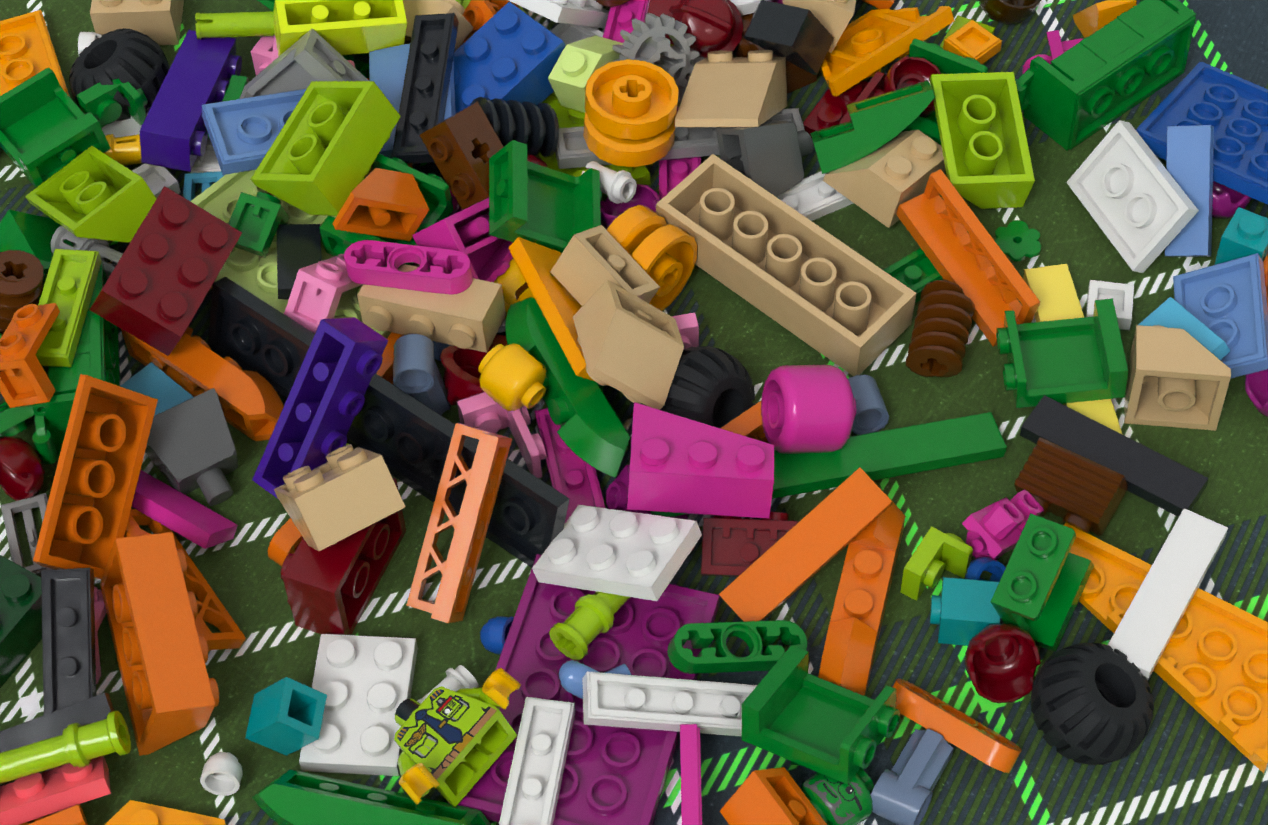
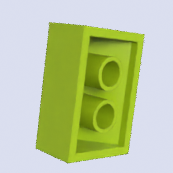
(983, 138)
(327, 145)
(95, 198)

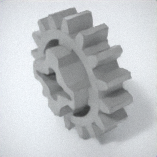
(649, 44)

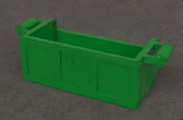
(1107, 71)
(95, 356)

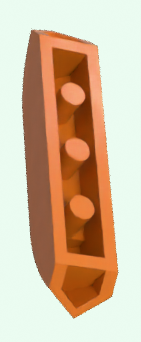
(244, 395)
(862, 602)

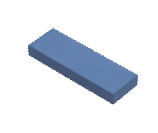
(1191, 166)

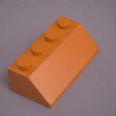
(95, 476)
(157, 640)

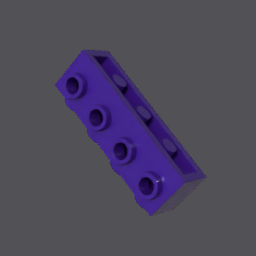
(174, 125)
(322, 399)

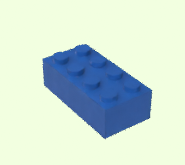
(506, 60)

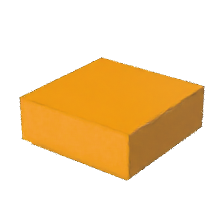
(973, 42)

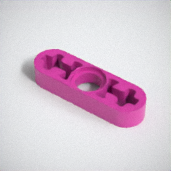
(377, 265)

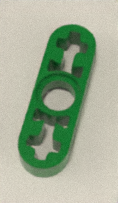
(719, 658)

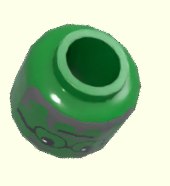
(838, 801)

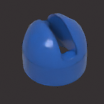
(987, 564)
(495, 633)

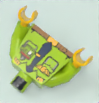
(453, 737)

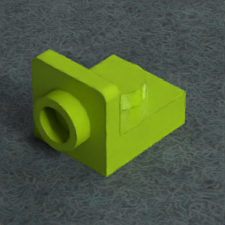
(929, 560)

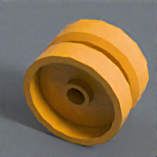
(630, 113)
(659, 248)

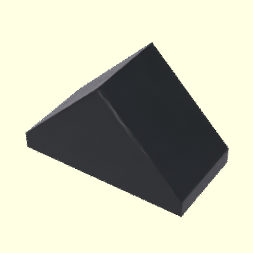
(790, 34)

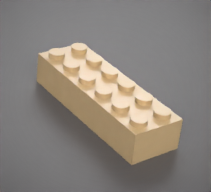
(789, 266)

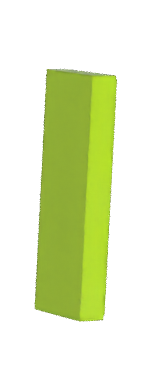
(70, 286)

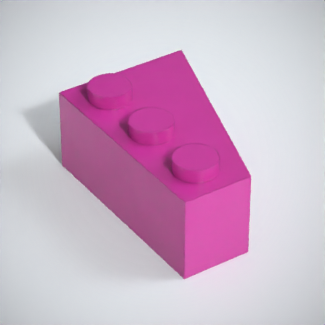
(469, 233)
(697, 468)

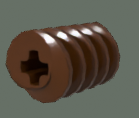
(19, 283)
(940, 330)

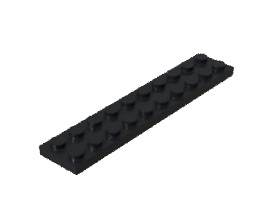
(390, 423)

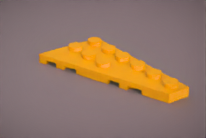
(1213, 656)

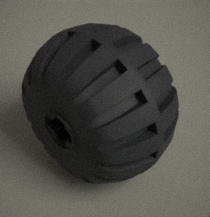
(121, 56)
(709, 387)
(1092, 703)

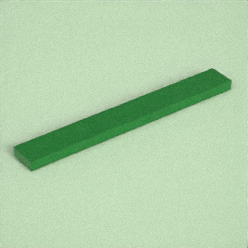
(888, 455)

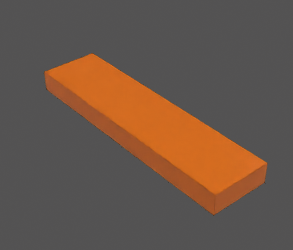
(806, 548)

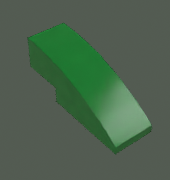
(871, 125)

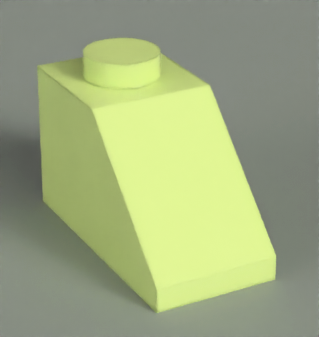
(576, 66)

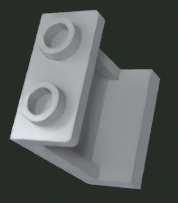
(303, 62)

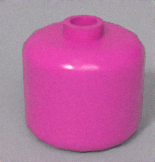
(807, 409)

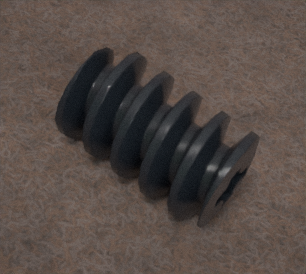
(524, 123)

